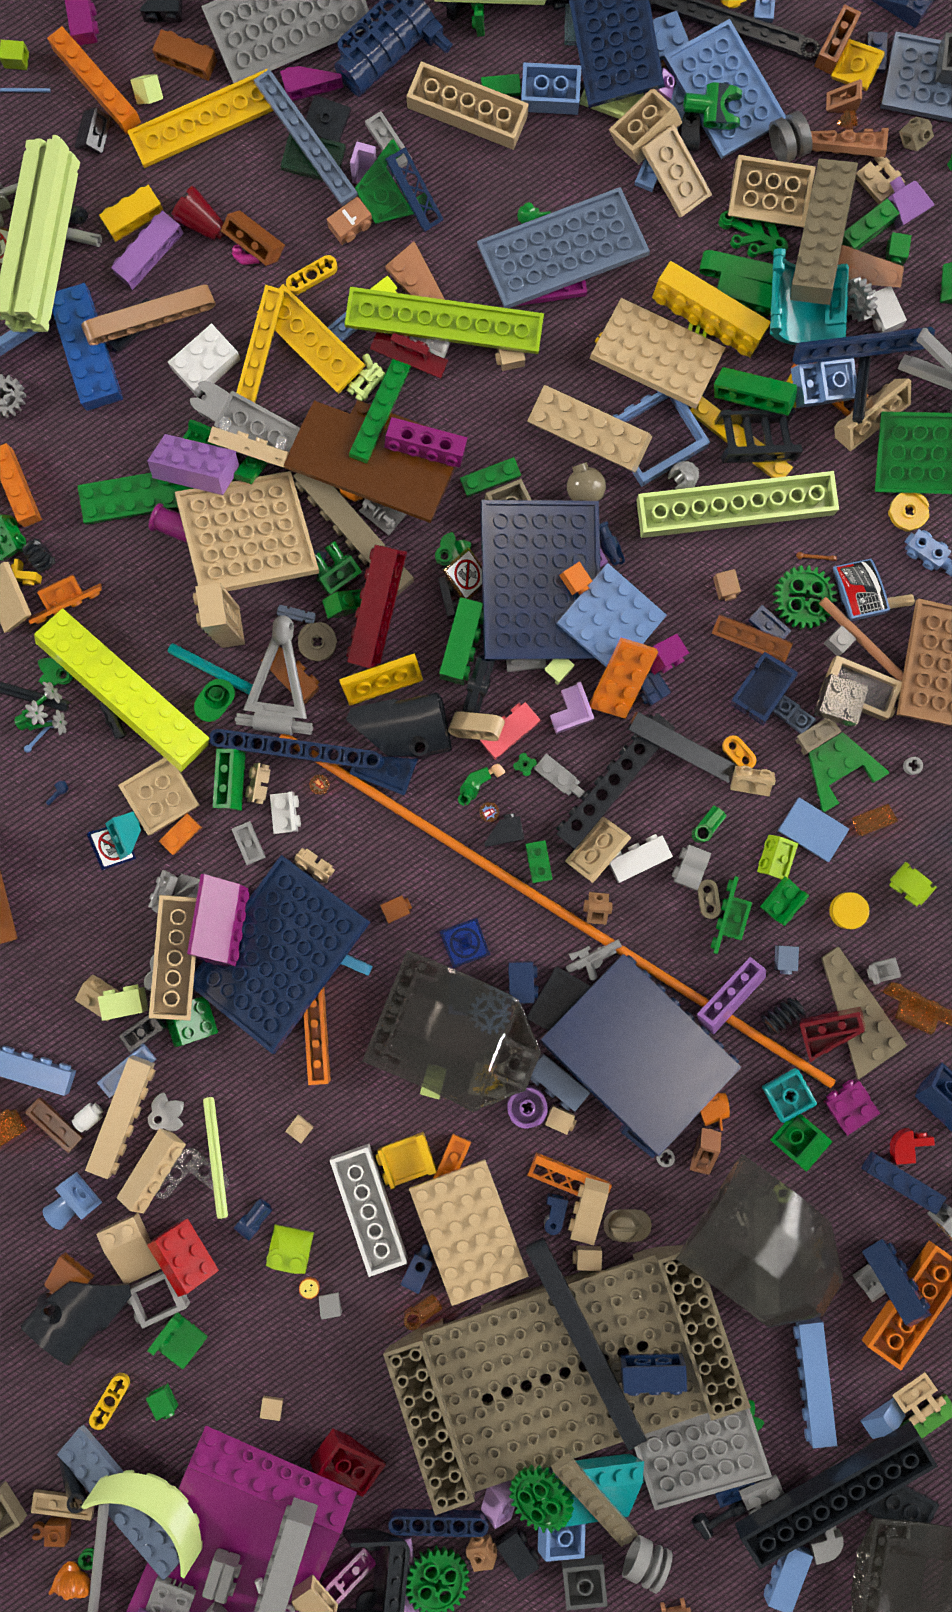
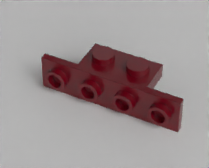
(409, 352)

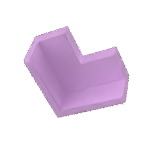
(362, 159)
(577, 711)
(497, 1504)

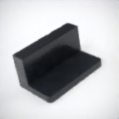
(93, 130)

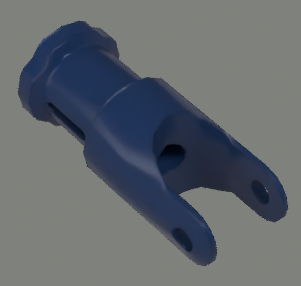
(610, 544)

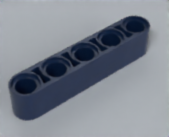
(428, 1527)

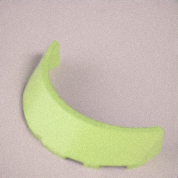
(160, 1502)

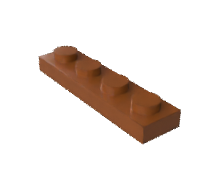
(752, 638)

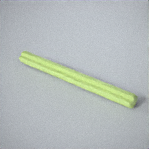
(215, 1158)

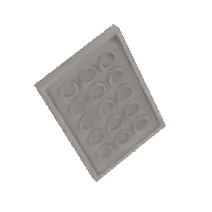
(702, 1458)

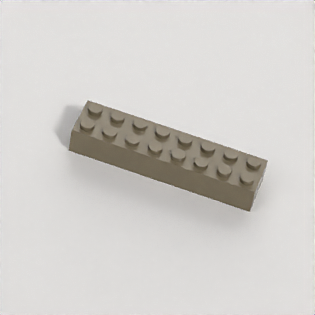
(823, 231)

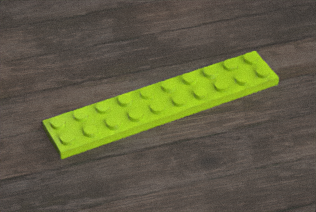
(444, 320)

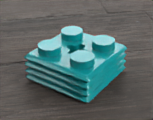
(801, 1098)

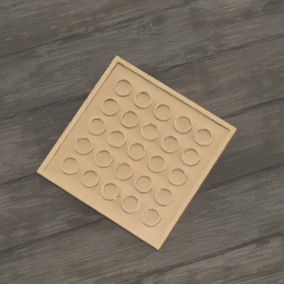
(247, 533)

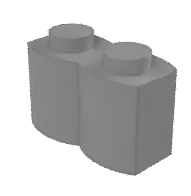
(691, 867)

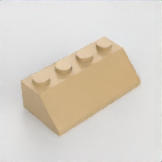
(891, 398)

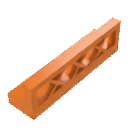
(559, 1167)

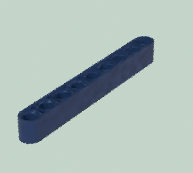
(287, 749)

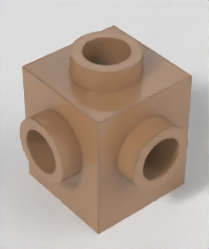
(597, 908)
(482, 1553)

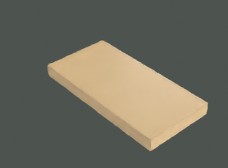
(676, 171)

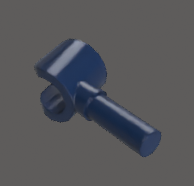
(61, 788)

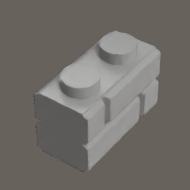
(221, 1576)

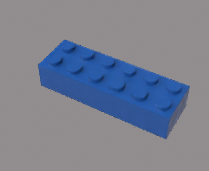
(88, 363)

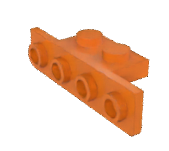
(61, 595)

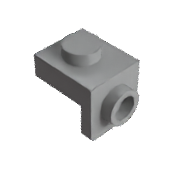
(883, 970)
(869, 1282)

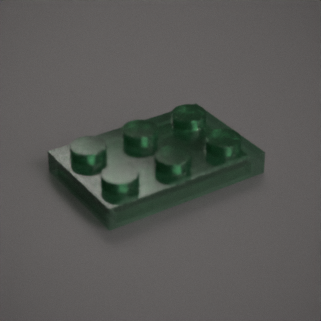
(296, 161)

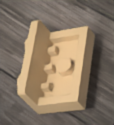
(90, 991)

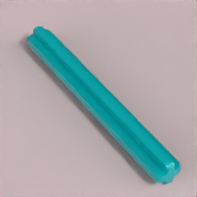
(209, 668)

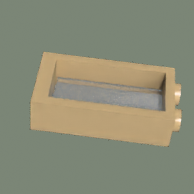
(882, 689)

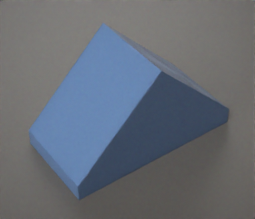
(883, 1419)

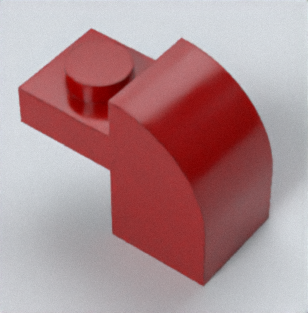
(904, 1143)

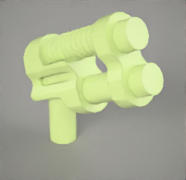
(372, 375)

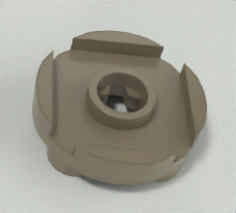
(306, 642)

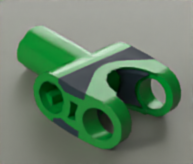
(713, 105)

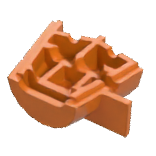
(716, 1110)

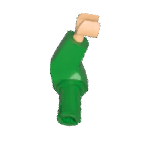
(471, 786)

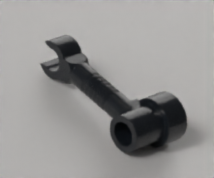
(705, 1526)

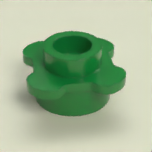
(526, 770)

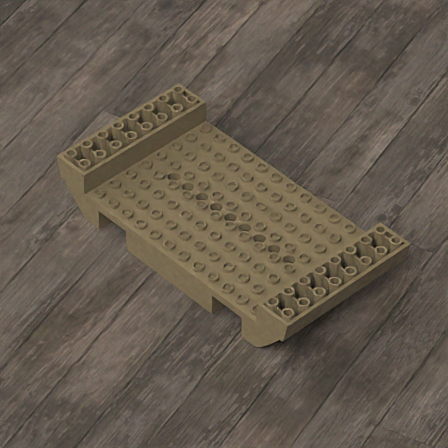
(478, 1444)

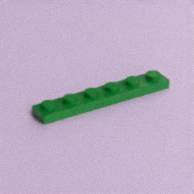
(379, 411)

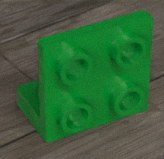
(198, 1027)
(178, 1340)

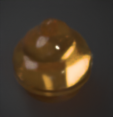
(848, 119)

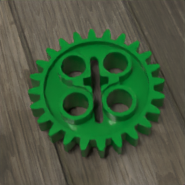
(805, 579)
(541, 1498)
(437, 1581)

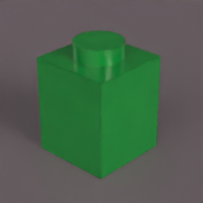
(898, 248)
(162, 1402)

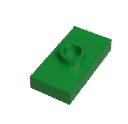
(249, 469)

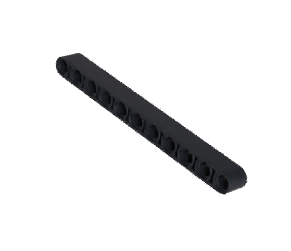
(585, 1343)

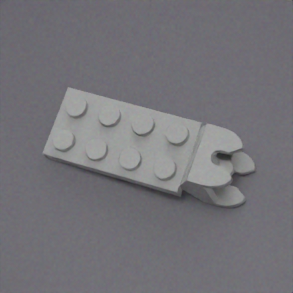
(244, 414)

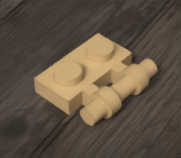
(875, 182)
(916, 1392)

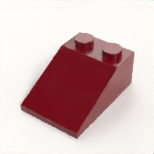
(346, 1462)

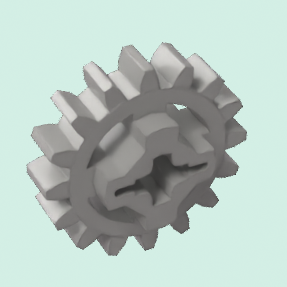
(860, 299)
(13, 399)

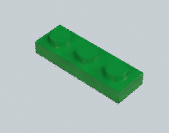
(490, 477)

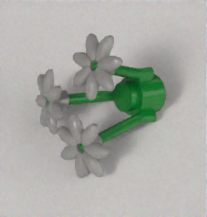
(34, 713)

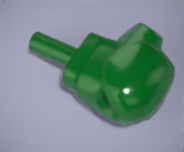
(529, 212)

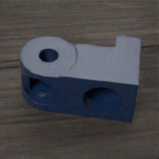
(554, 1220)

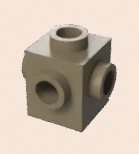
(916, 133)

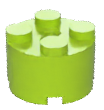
(913, 884)

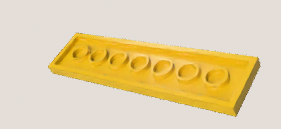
(199, 121)

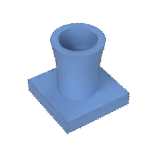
(74, 1199)

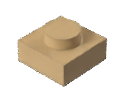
(299, 1128)

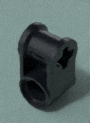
(690, 132)

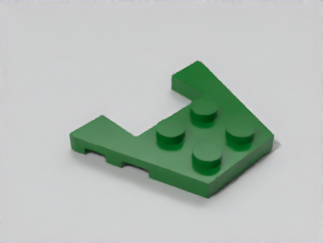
(380, 191)
(837, 759)

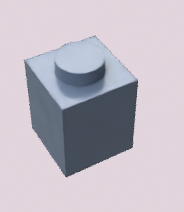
(786, 959)

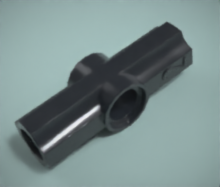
(478, 685)

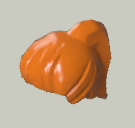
(71, 1582)

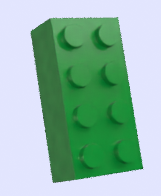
(461, 641)

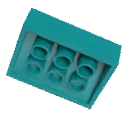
(616, 1477)

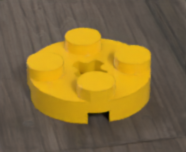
(908, 522)

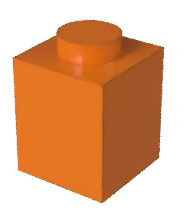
(576, 579)

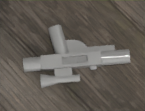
(592, 960)

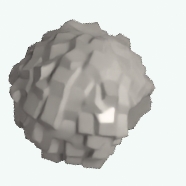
(684, 474)

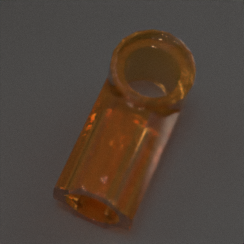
(423, 1310)

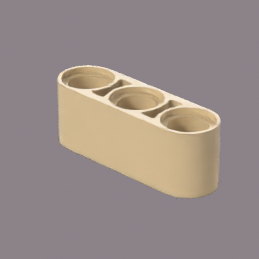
(476, 726)

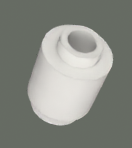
(87, 1117)

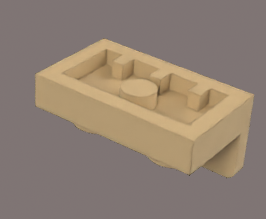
(752, 780)

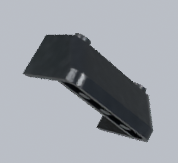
(389, 1572)

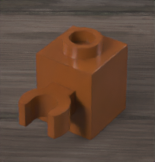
(55, 1532)

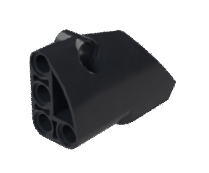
(404, 725)
(73, 1317)

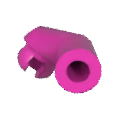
(242, 257)

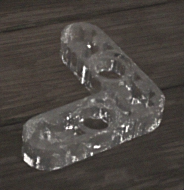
(193, 1167)

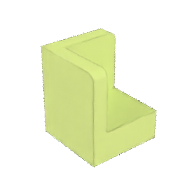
(146, 89)
(559, 669)

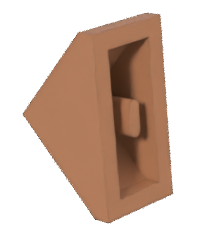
(845, 98)

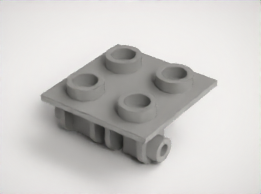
(382, 516)
(170, 1598)

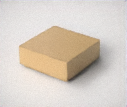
(271, 1408)

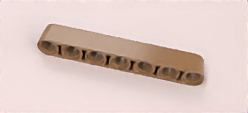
(148, 315)

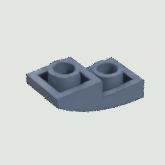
(793, 715)

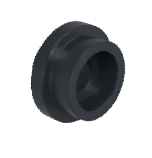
(78, 215)

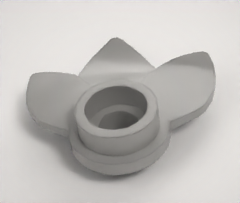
(167, 1111)

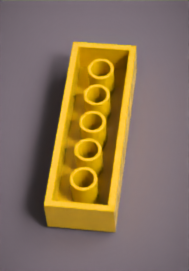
(710, 309)

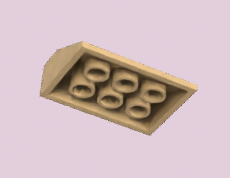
(771, 191)

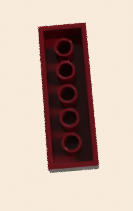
(376, 606)

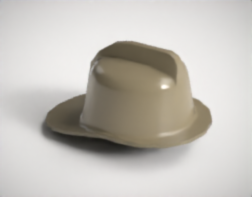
(627, 1225)

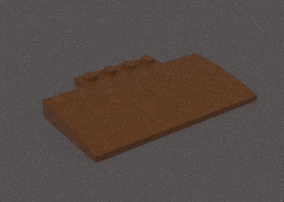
(389, 477)

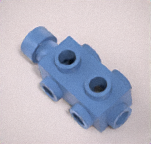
(927, 551)

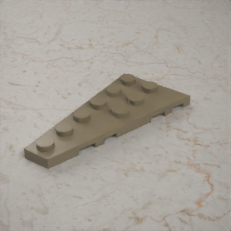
(848, 991)

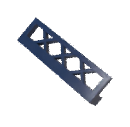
(407, 190)

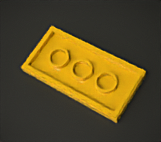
(381, 679)

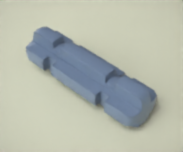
(296, 614)

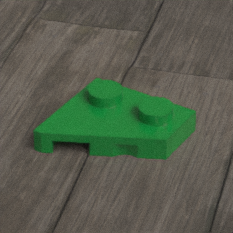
(478, 18)

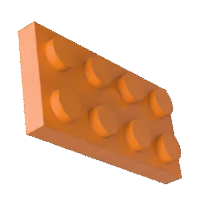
(623, 678)

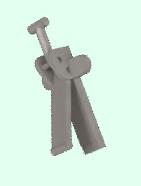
(927, 370)

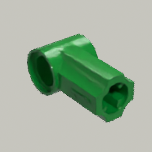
(709, 823)

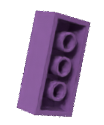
(193, 464)

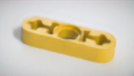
(312, 267)
(112, 1385)

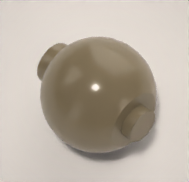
(586, 484)

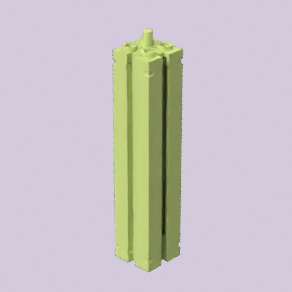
(37, 234)

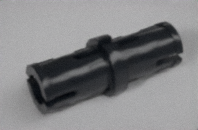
(113, 722)

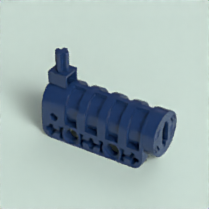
(385, 41)

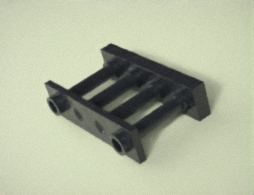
(752, 452)

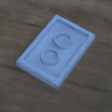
(813, 829)

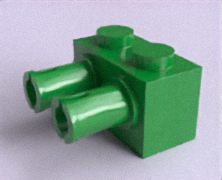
(338, 574)

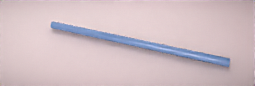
(25, 90)

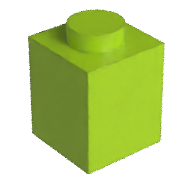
(14, 54)

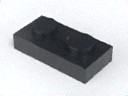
(450, 606)

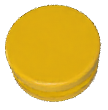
(849, 910)

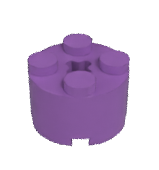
(530, 1117)

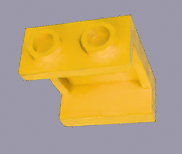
(406, 1160)

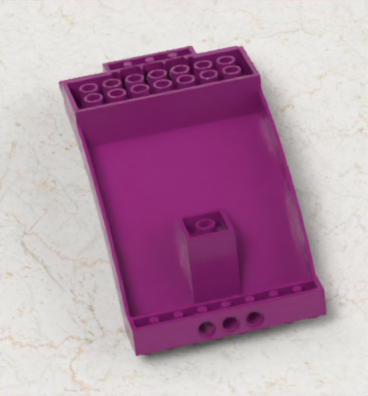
(240, 1509)

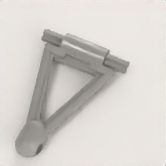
(276, 717)

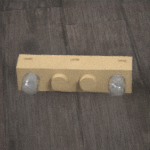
(240, 443)

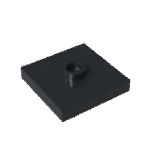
(327, 118)

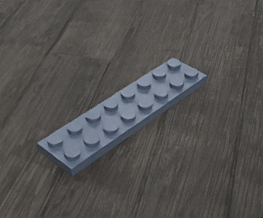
(90, 1463)

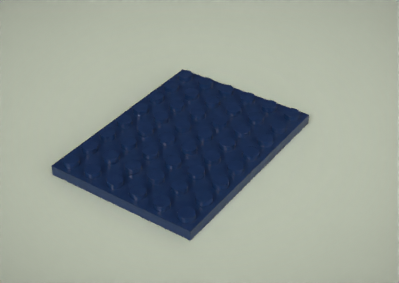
(522, 557)
(287, 954)

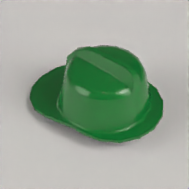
(214, 700)

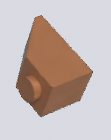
(706, 1151)

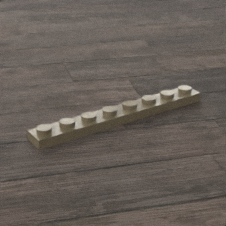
(594, 1500)

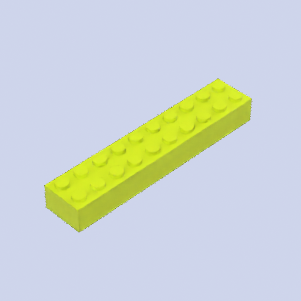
(121, 689)

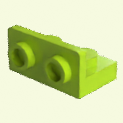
(777, 857)

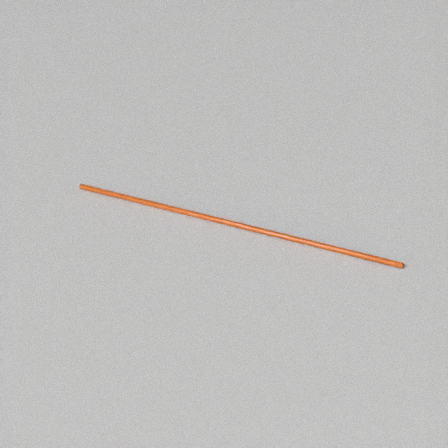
(566, 915)

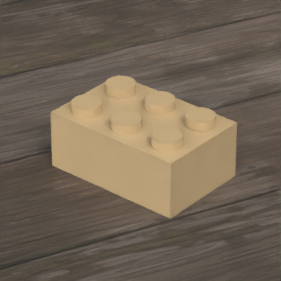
(643, 123)

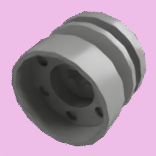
(647, 1564)

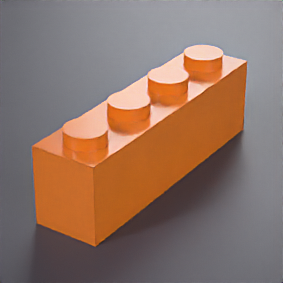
(17, 488)

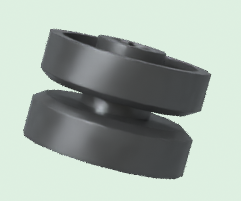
(790, 137)

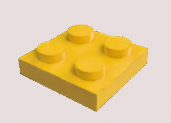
(857, 63)

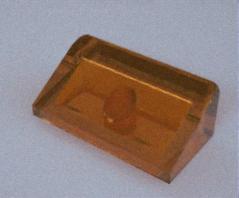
(874, 820)

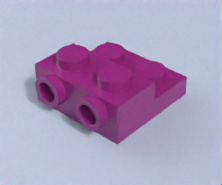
(851, 1106)

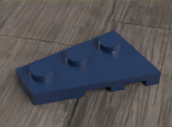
(393, 775)

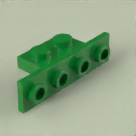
(734, 917)

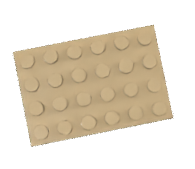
(657, 353)
(468, 1232)

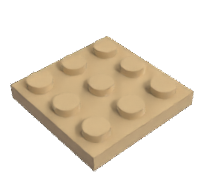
(159, 796)

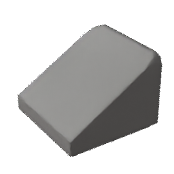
(330, 1305)

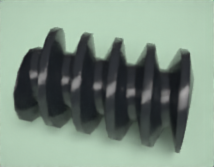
(783, 1015)

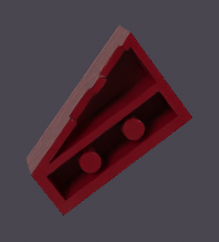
(829, 1030)

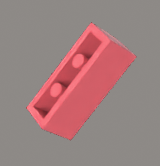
(515, 727)

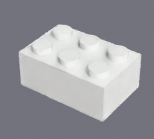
(204, 359)

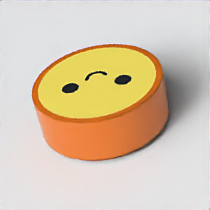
(309, 1288)

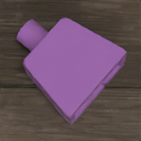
(908, 200)

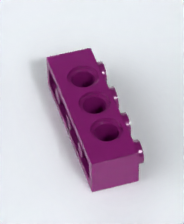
(425, 442)

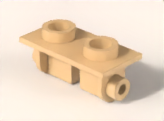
(255, 790)
(306, 861)

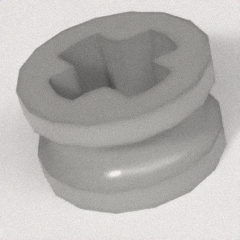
(917, 761)
(670, 1160)

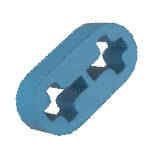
(357, 965)

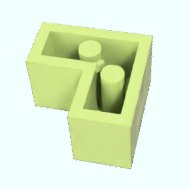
(128, 1002)

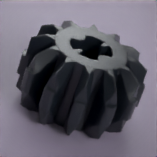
(38, 555)

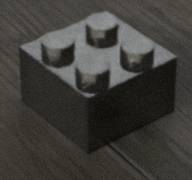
(841, 700)

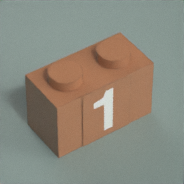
(349, 221)

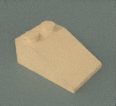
(127, 1248)

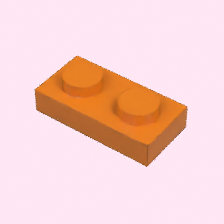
(180, 834)

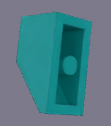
(124, 833)

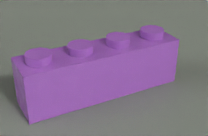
(147, 249)
(731, 995)

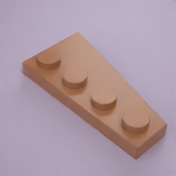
(849, 142)
(874, 269)
(413, 273)

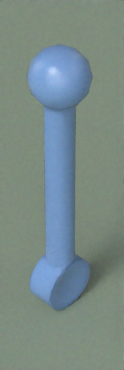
(28, 748)

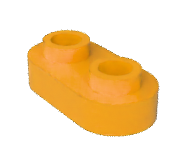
(741, 750)

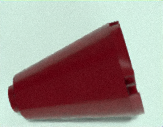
(198, 215)

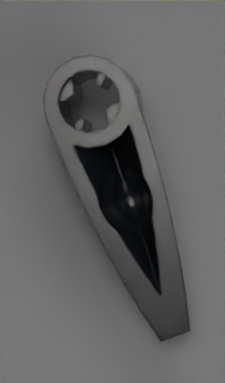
(73, 1488)

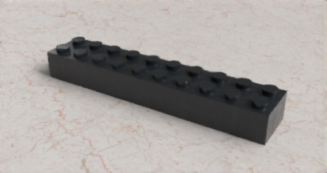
(835, 1495)

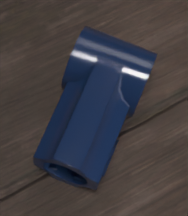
(250, 1223)

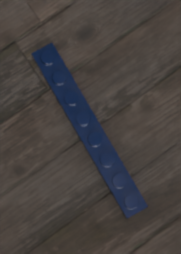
(858, 346)

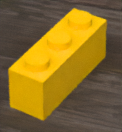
(131, 213)

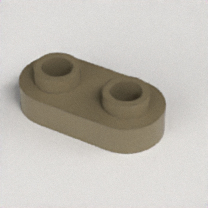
(710, 898)

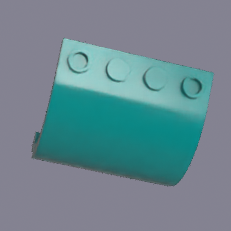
(806, 321)

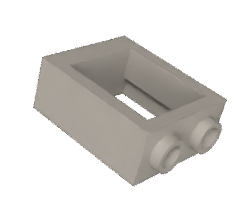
(140, 1317)

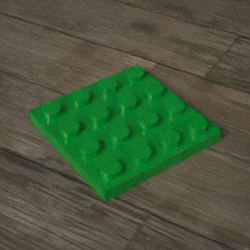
(914, 453)

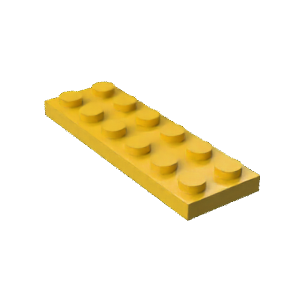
(316, 343)

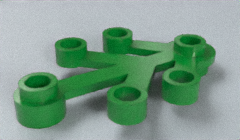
(755, 234)

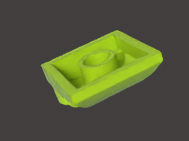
(289, 1249)

